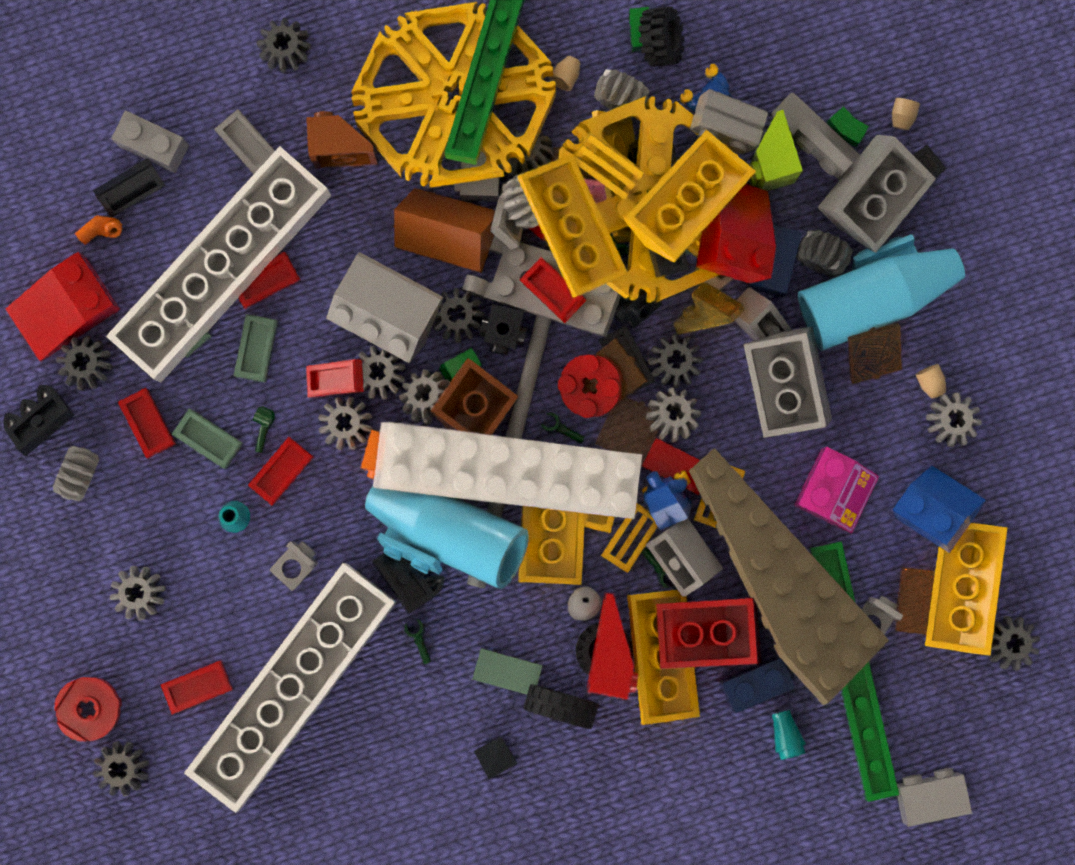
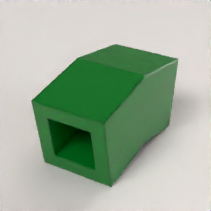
(847, 127)
(452, 366)

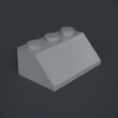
(877, 192)
(384, 307)
(788, 382)

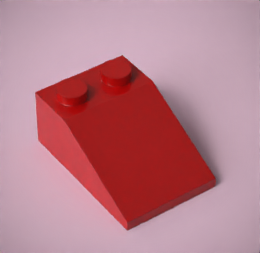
(740, 238)
(62, 306)
(708, 633)
(611, 662)

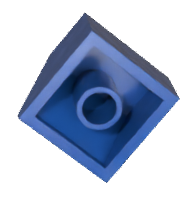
(938, 508)

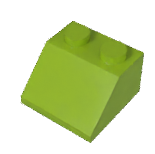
(776, 157)

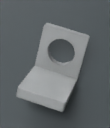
(300, 553)
(884, 610)

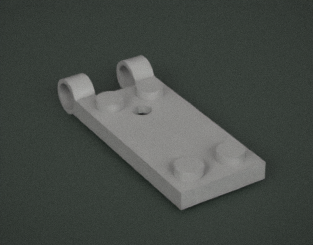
(507, 289)

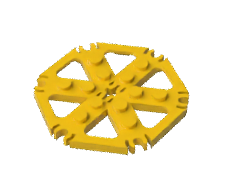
(431, 98)
(654, 160)

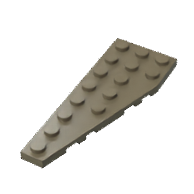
(808, 613)

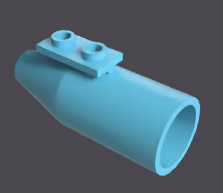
(878, 290)
(448, 531)

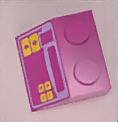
(836, 489)

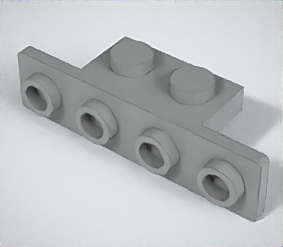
(817, 137)

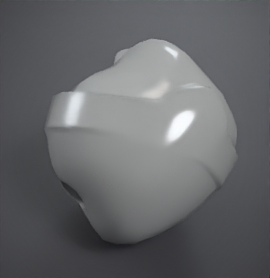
(584, 611)

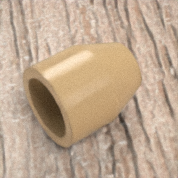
(566, 73)
(904, 113)
(932, 381)

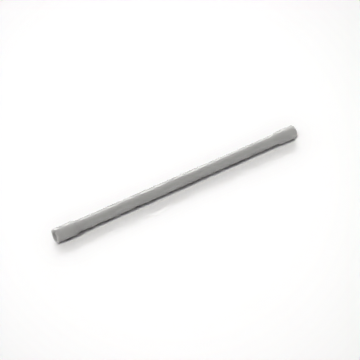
(522, 404)

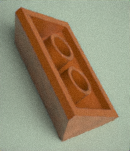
(444, 229)

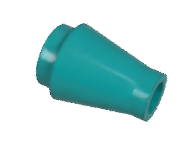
(241, 520)
(787, 736)

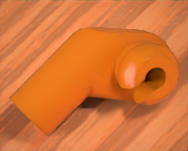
(100, 226)

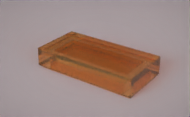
(914, 600)

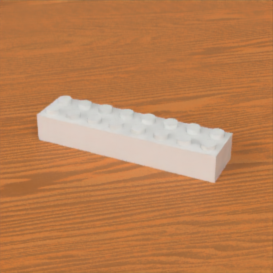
(219, 265)
(507, 470)
(290, 687)

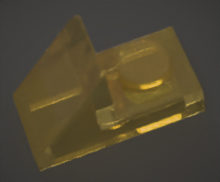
(710, 310)

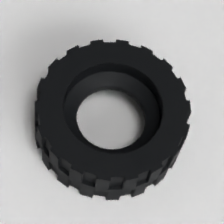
(560, 706)

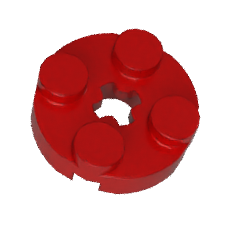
(609, 385)
(69, 712)

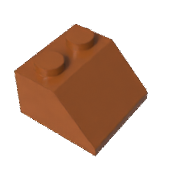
(337, 143)
(473, 401)

